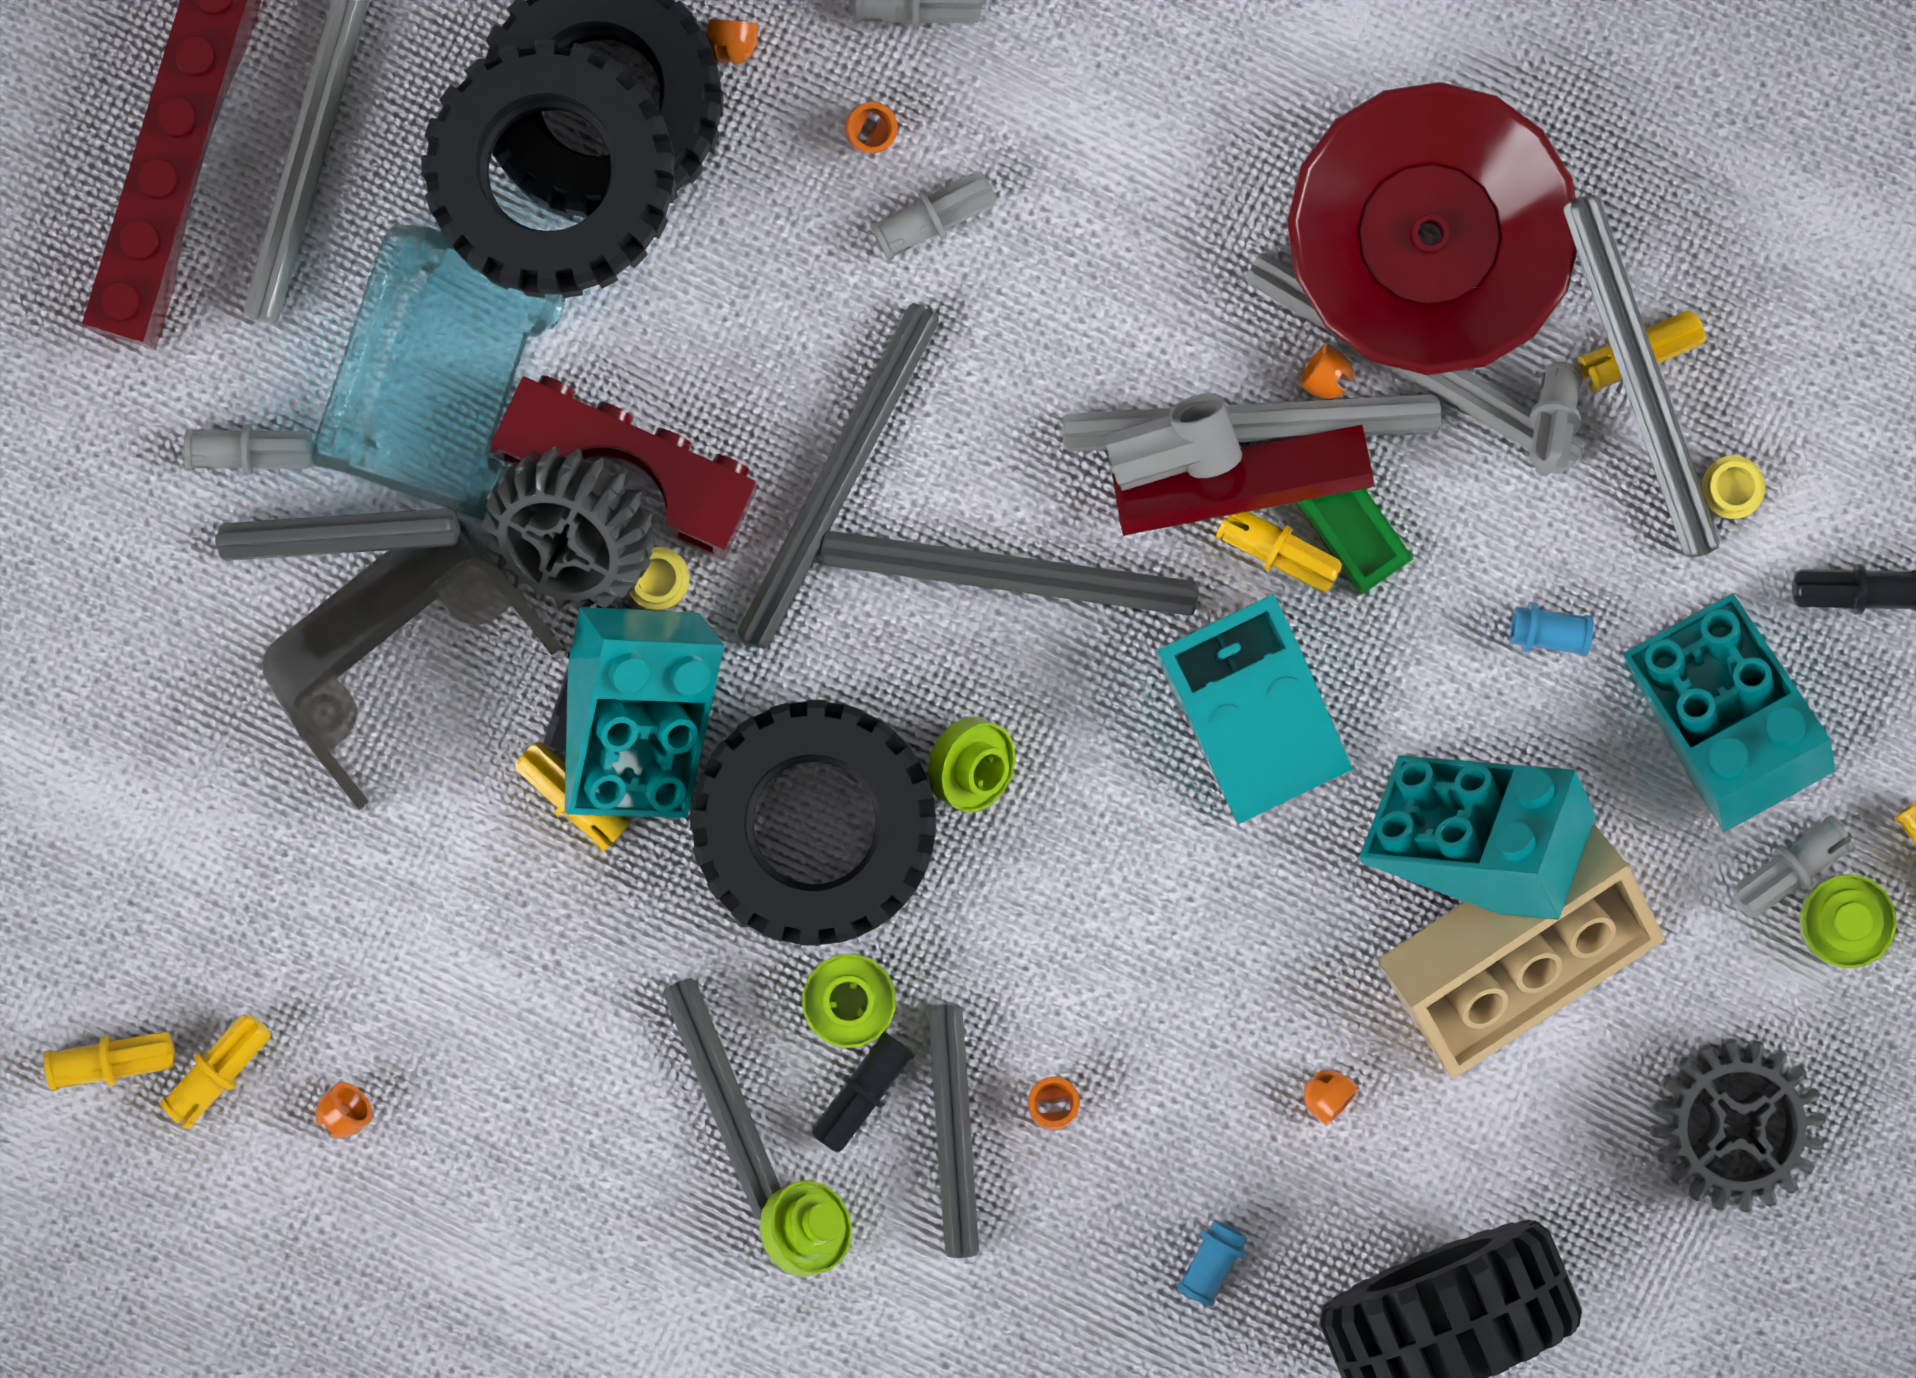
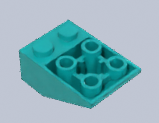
(1254, 709)
(637, 710)
(1730, 712)
(1483, 832)

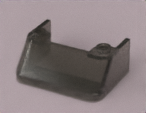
(362, 614)

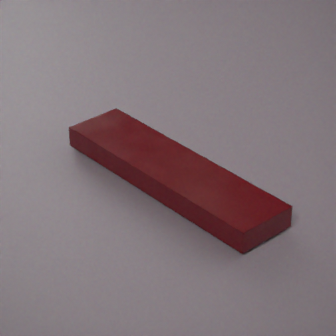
(1263, 478)

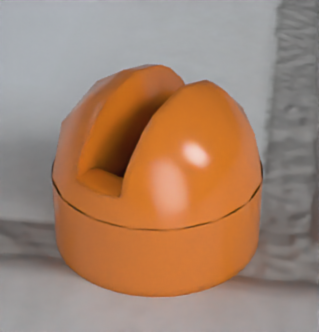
(732, 40)
(882, 133)
(1324, 371)
(1051, 1091)
(1329, 1094)
(343, 1111)

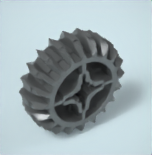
(531, 521)
(1714, 1141)

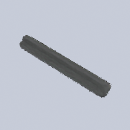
(338, 534)
(722, 1093)
(953, 1131)

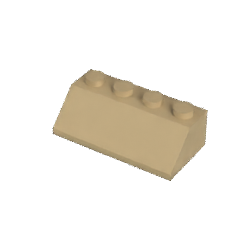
(1492, 976)

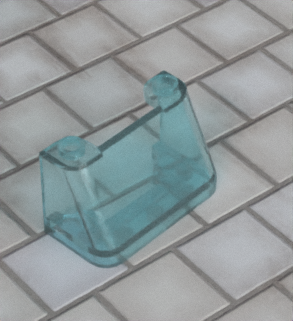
(427, 374)

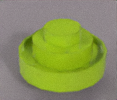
(971, 764)
(1847, 921)
(849, 1000)
(805, 1228)

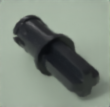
(1854, 589)
(862, 1092)

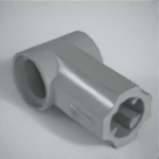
(1191, 440)

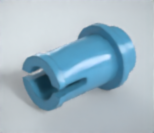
(1551, 630)
(1212, 1262)

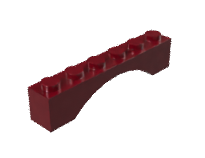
(156, 199)

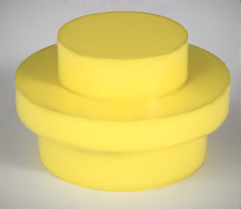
(1733, 487)
(663, 582)

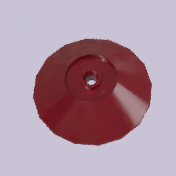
(1446, 162)

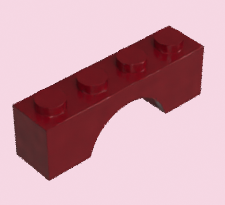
(700, 495)

